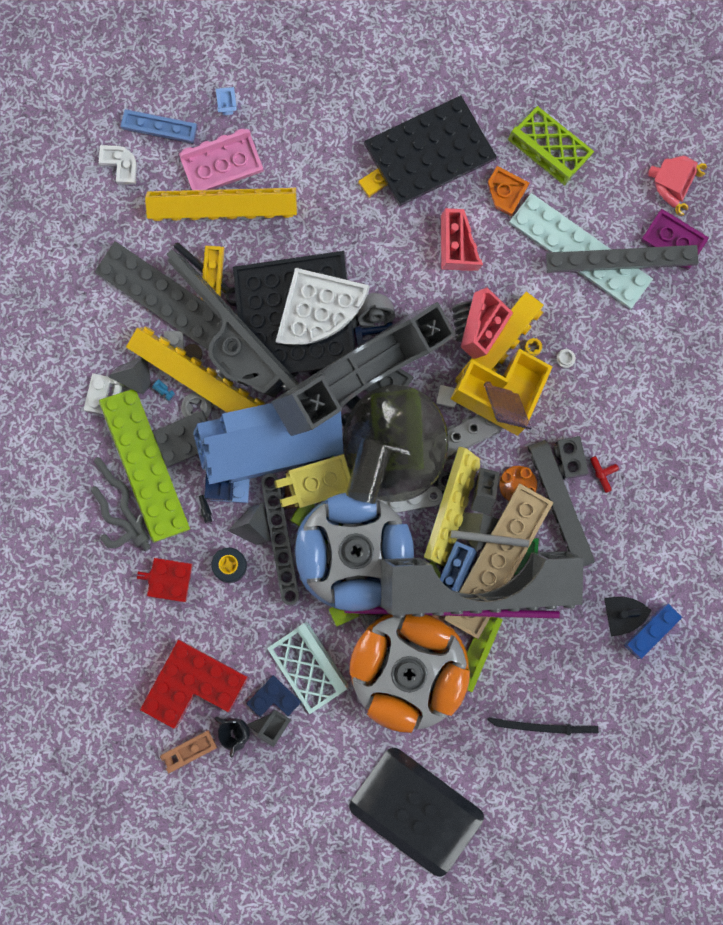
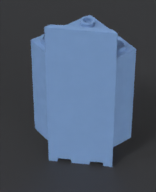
(257, 443)

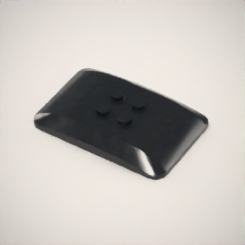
(416, 812)

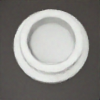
(565, 358)

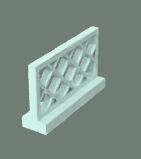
(322, 657)

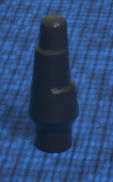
(205, 510)

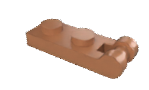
(189, 751)

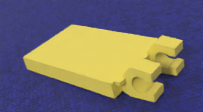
(315, 482)

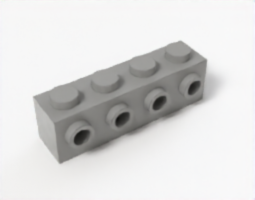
(470, 433)

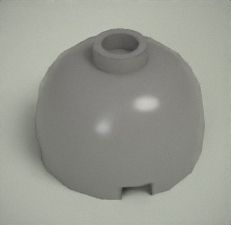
(376, 309)

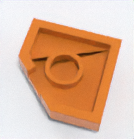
(506, 190)

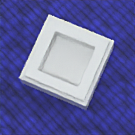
(444, 396)

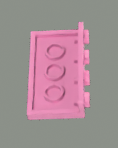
(221, 161)

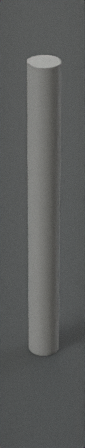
(489, 538)

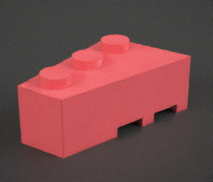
(457, 244)
(484, 323)

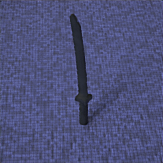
(568, 729)

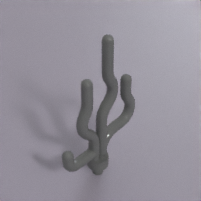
(134, 527)

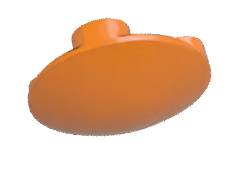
(512, 477)

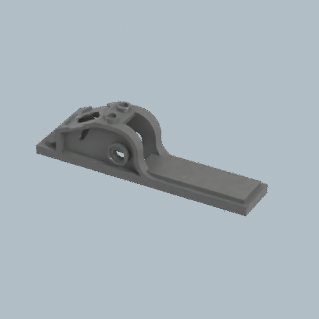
(235, 347)

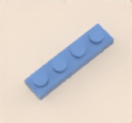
(158, 126)

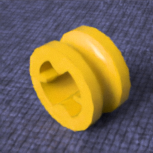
(530, 342)

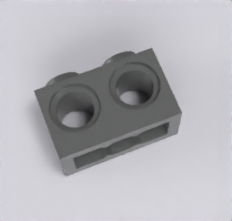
(577, 458)
(485, 491)

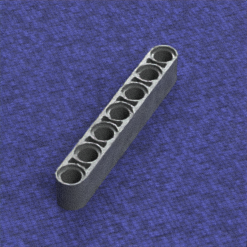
(562, 507)
(284, 548)

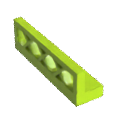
(480, 649)

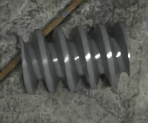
(461, 314)

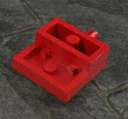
(168, 579)

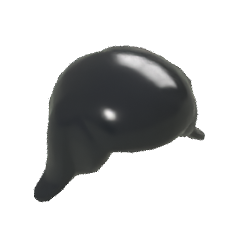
(240, 731)

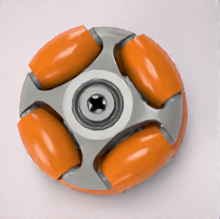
(423, 706)

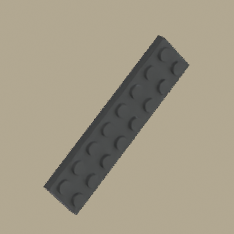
(159, 294)

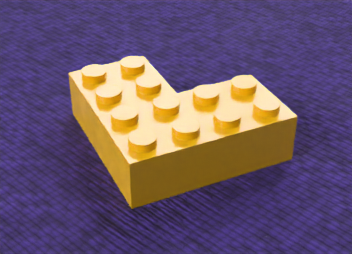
(523, 376)

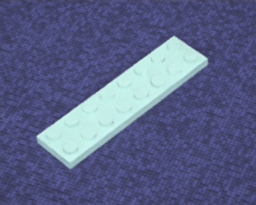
(560, 234)

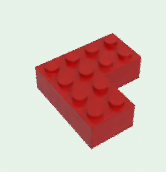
(190, 674)

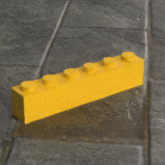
(523, 314)

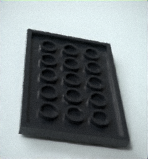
(430, 150)

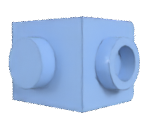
(226, 100)

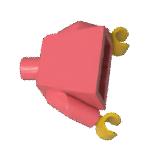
(675, 179)

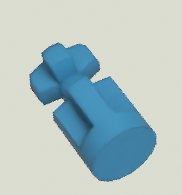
(162, 389)

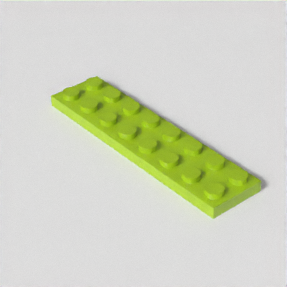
(144, 465)

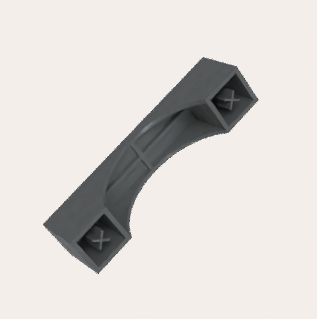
(333, 386)
(544, 581)

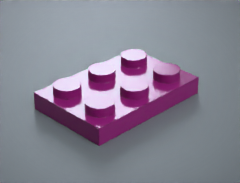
(671, 231)

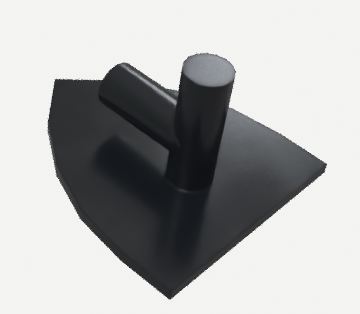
(625, 614)

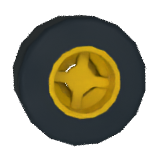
(229, 565)

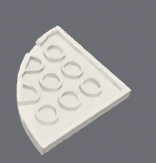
(318, 307)

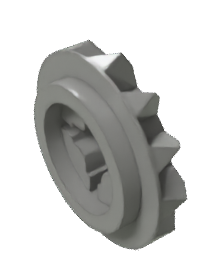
(195, 398)

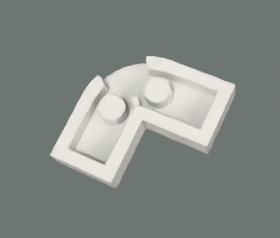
(123, 159)

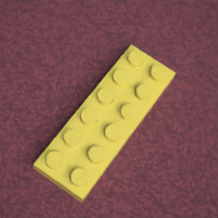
(452, 506)

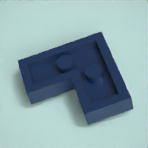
(273, 693)

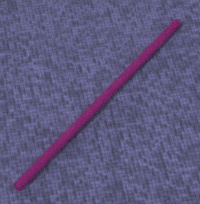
(485, 613)

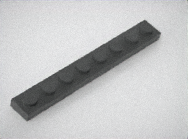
(622, 259)

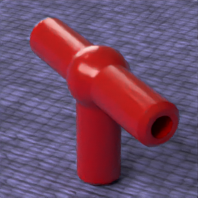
(602, 473)

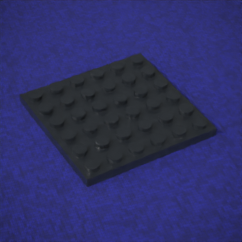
(261, 300)

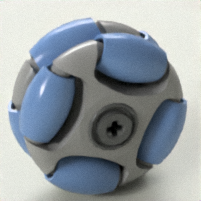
(314, 554)

